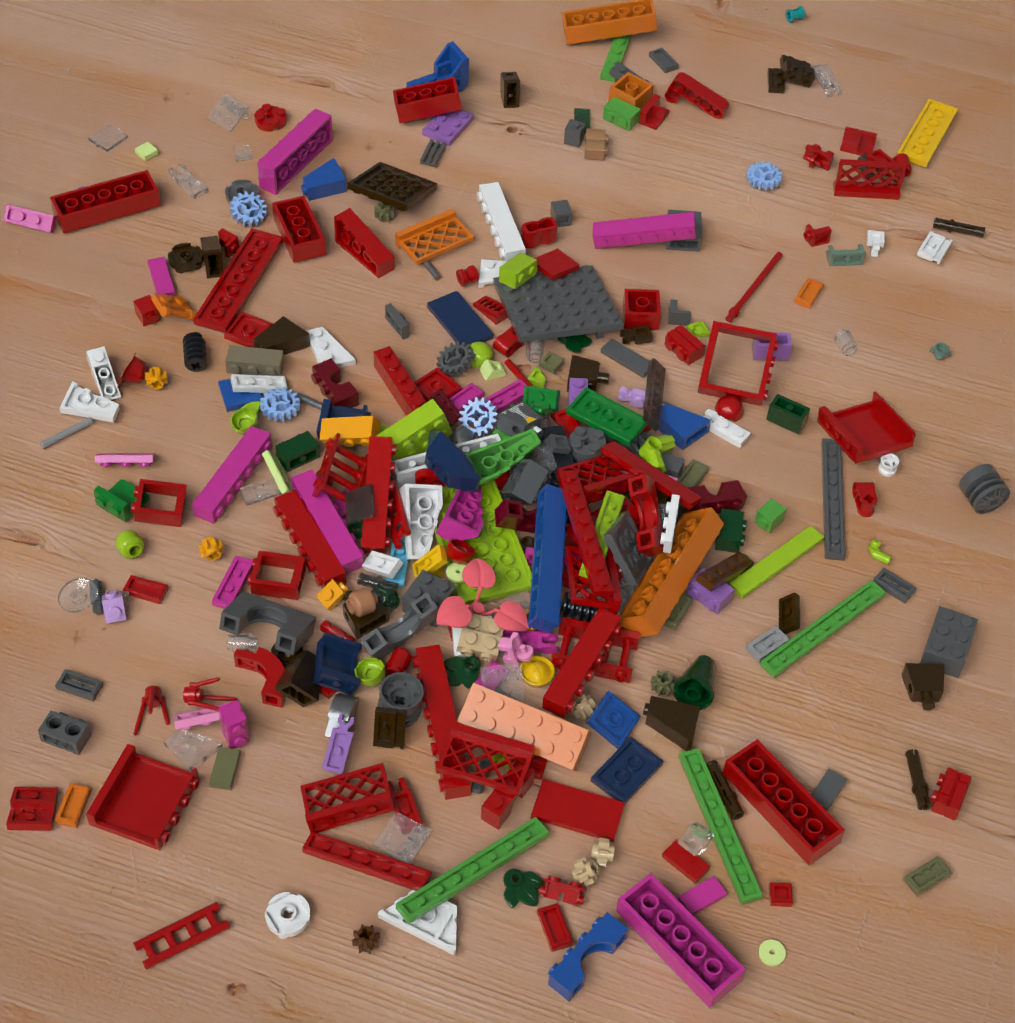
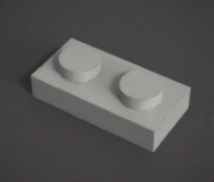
(766, 644)

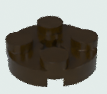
(192, 262)

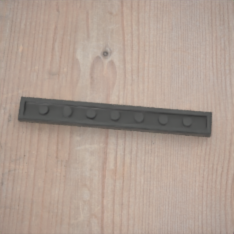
(832, 500)

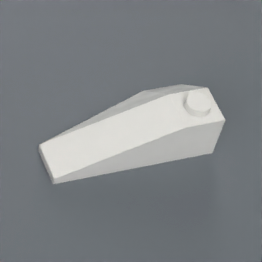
(422, 509)

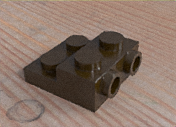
(796, 71)

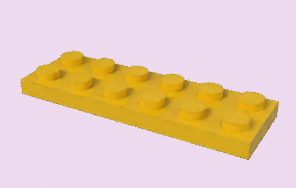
(928, 132)

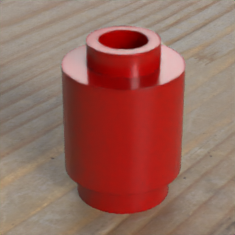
(904, 159)
(398, 661)

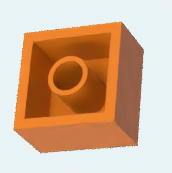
(632, 90)

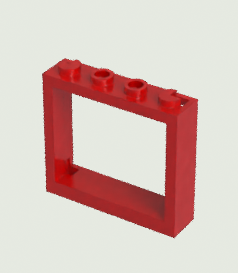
(720, 391)

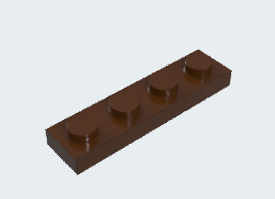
(724, 571)

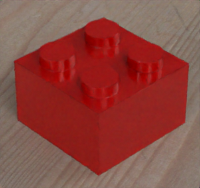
(641, 308)

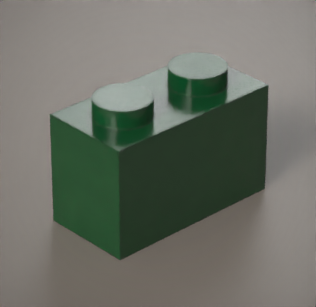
(788, 414)
(297, 451)
(731, 533)

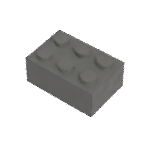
(949, 640)

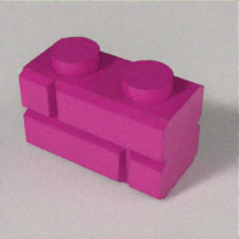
(233, 724)

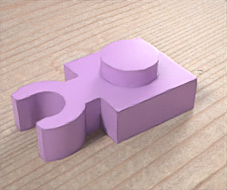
(636, 396)

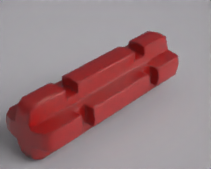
(326, 627)

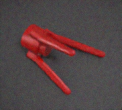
(194, 694)
(151, 699)

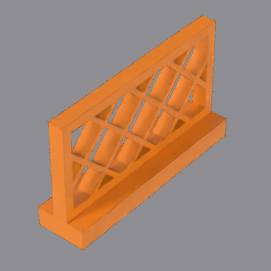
(428, 229)

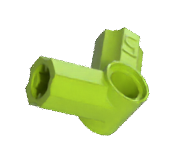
(654, 447)

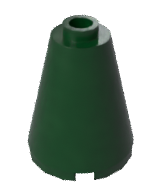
(697, 683)

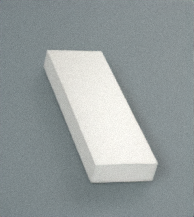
(257, 383)

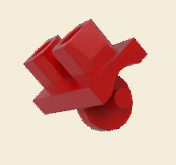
(817, 157)

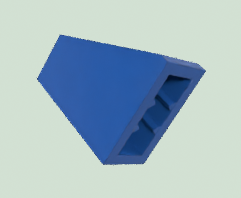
(324, 181)
(683, 425)

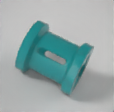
(794, 14)

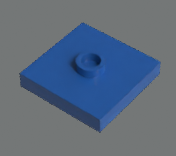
(235, 400)
(613, 719)

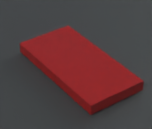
(578, 810)

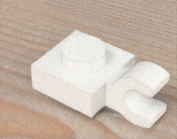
(876, 240)

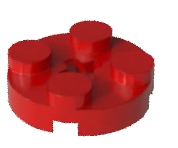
(276, 114)

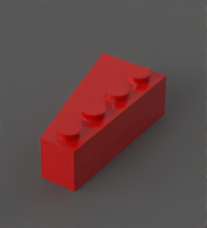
(362, 243)

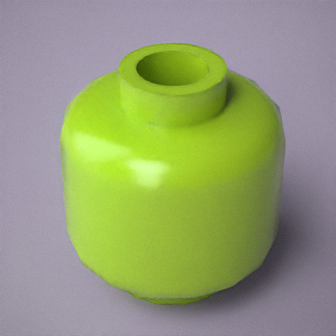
(129, 544)

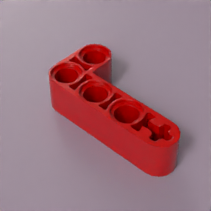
(698, 94)

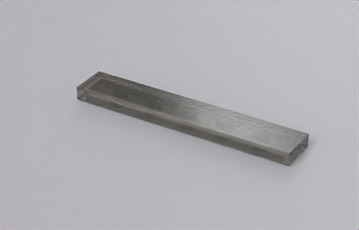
(654, 394)

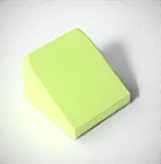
(492, 370)

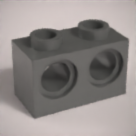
(63, 735)

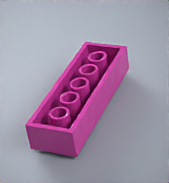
(295, 151)
(680, 940)

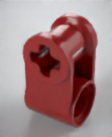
(507, 343)
(865, 498)

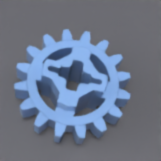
(764, 175)
(248, 209)
(280, 404)
(472, 413)

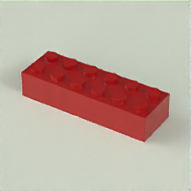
(105, 201)
(783, 802)

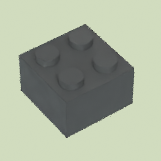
(525, 481)
(426, 582)

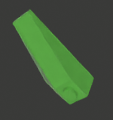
(500, 456)

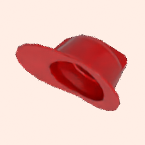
(133, 372)

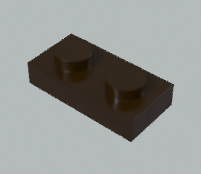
(775, 82)
(789, 613)

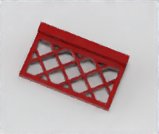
(868, 188)
(596, 490)
(612, 602)
(488, 742)
(349, 810)

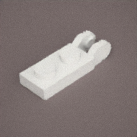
(726, 429)

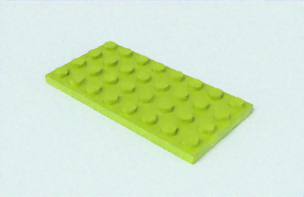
(493, 545)

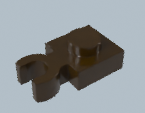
(638, 334)

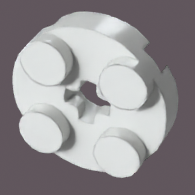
(292, 926)

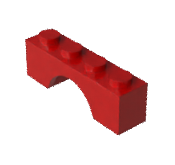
(644, 495)

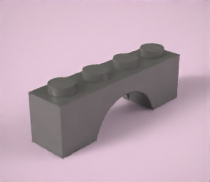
(386, 639)

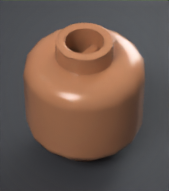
(362, 602)

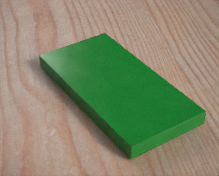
(607, 416)

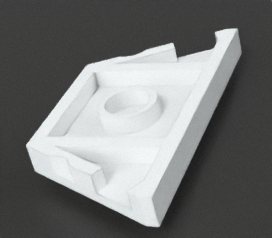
(434, 927)

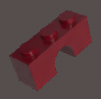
(327, 376)
(729, 496)
(511, 516)

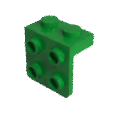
(541, 400)
(118, 499)

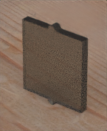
(359, 504)

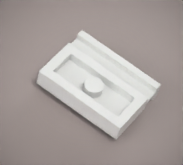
(934, 247)

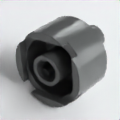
(586, 444)

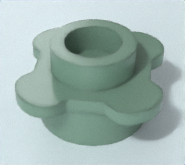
(940, 351)

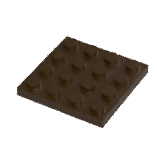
(392, 186)

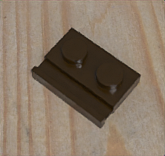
(389, 728)

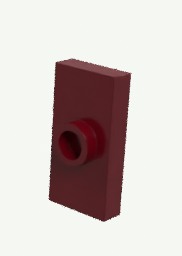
(450, 411)

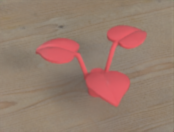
(456, 614)

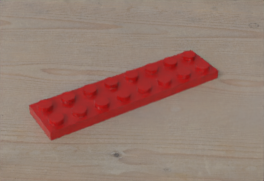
(238, 280)

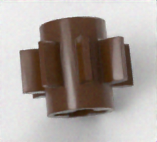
(370, 943)

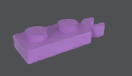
(338, 747)

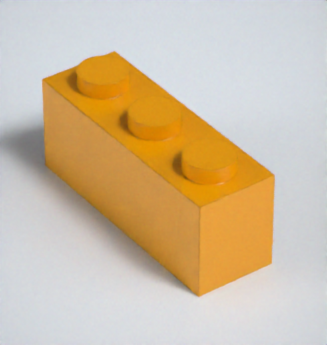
(352, 429)

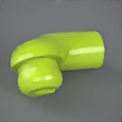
(876, 552)

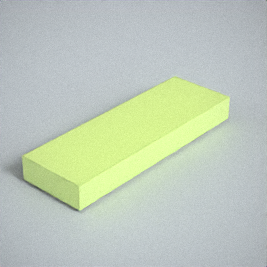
(278, 472)

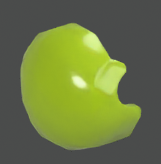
(482, 352)
(243, 419)
(370, 671)

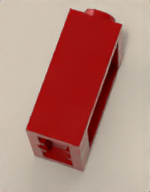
(159, 516)
(273, 588)

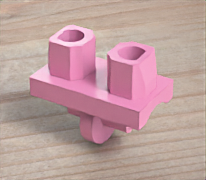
(514, 649)

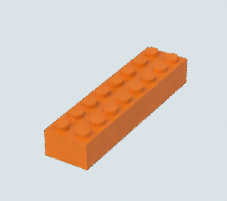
(671, 573)

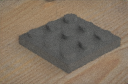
(623, 544)

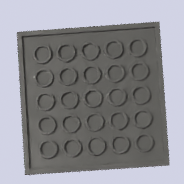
(559, 307)

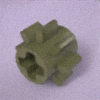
(384, 212)
(663, 683)

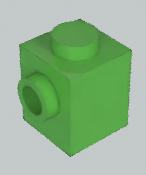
(770, 515)

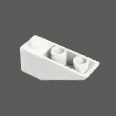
(103, 373)

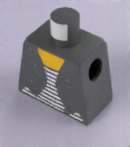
(519, 419)

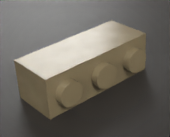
(254, 361)

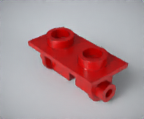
(555, 887)

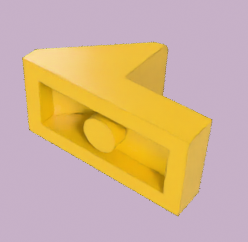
(431, 562)

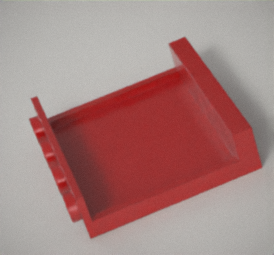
(867, 429)
(142, 799)

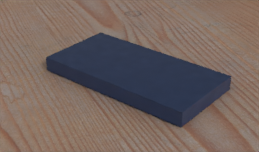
(459, 319)

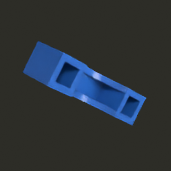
(605, 936)

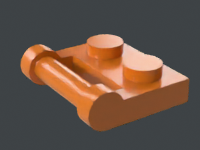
(173, 306)

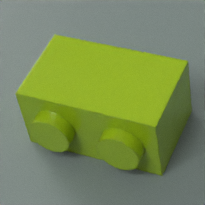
(517, 270)

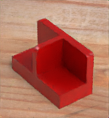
(652, 114)
(858, 141)

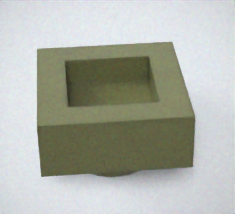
(551, 362)

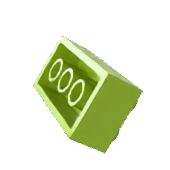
(413, 430)

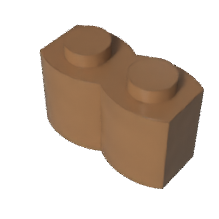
(595, 144)

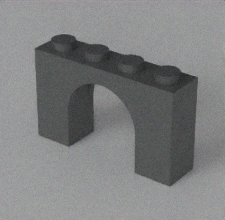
(247, 608)

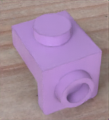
(113, 606)

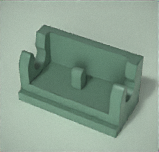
(845, 257)

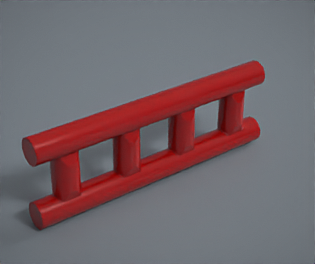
(400, 518)
(175, 947)

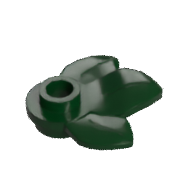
(575, 342)
(459, 672)
(523, 890)

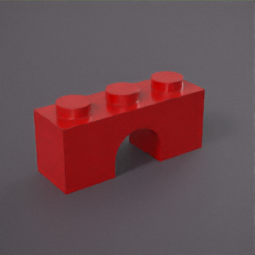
(499, 803)

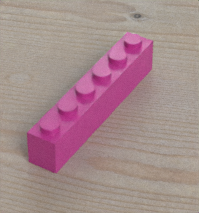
(644, 230)
(232, 475)
(329, 522)

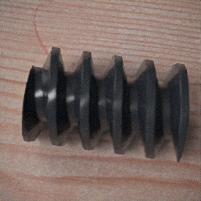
(194, 352)
(575, 609)

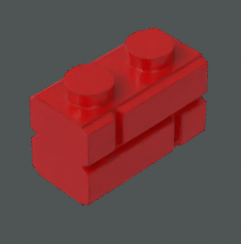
(684, 345)
(951, 794)

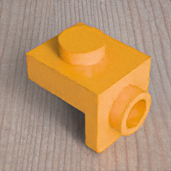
(332, 594)

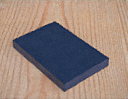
(627, 771)

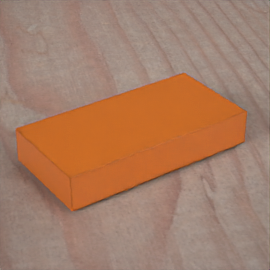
(809, 293)
(73, 805)

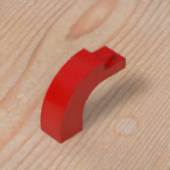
(269, 667)

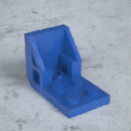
(454, 64)

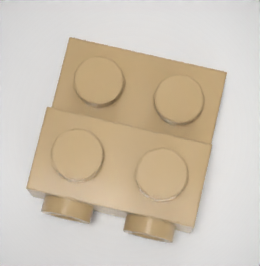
(480, 638)

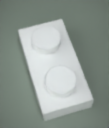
(382, 564)

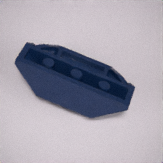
(450, 463)

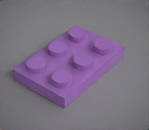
(448, 126)

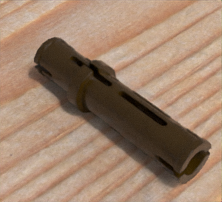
(951, 225)
(919, 786)
(728, 797)

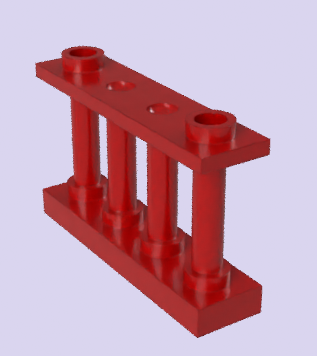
(358, 475)
(627, 640)

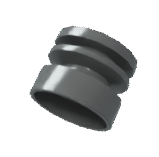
(984, 488)
(402, 693)

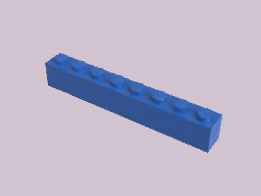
(548, 560)

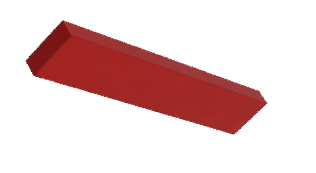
(639, 466)
(366, 861)

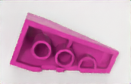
(463, 516)

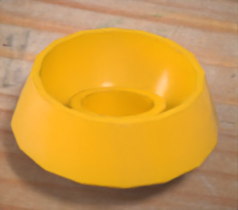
(537, 671)

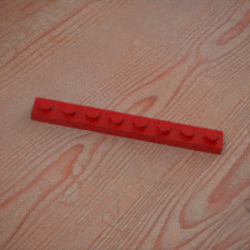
(585, 533)

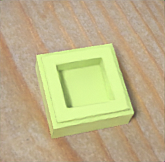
(146, 151)

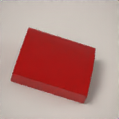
(32, 808)

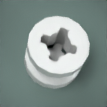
(888, 465)

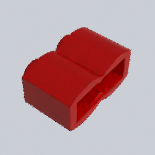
(539, 232)

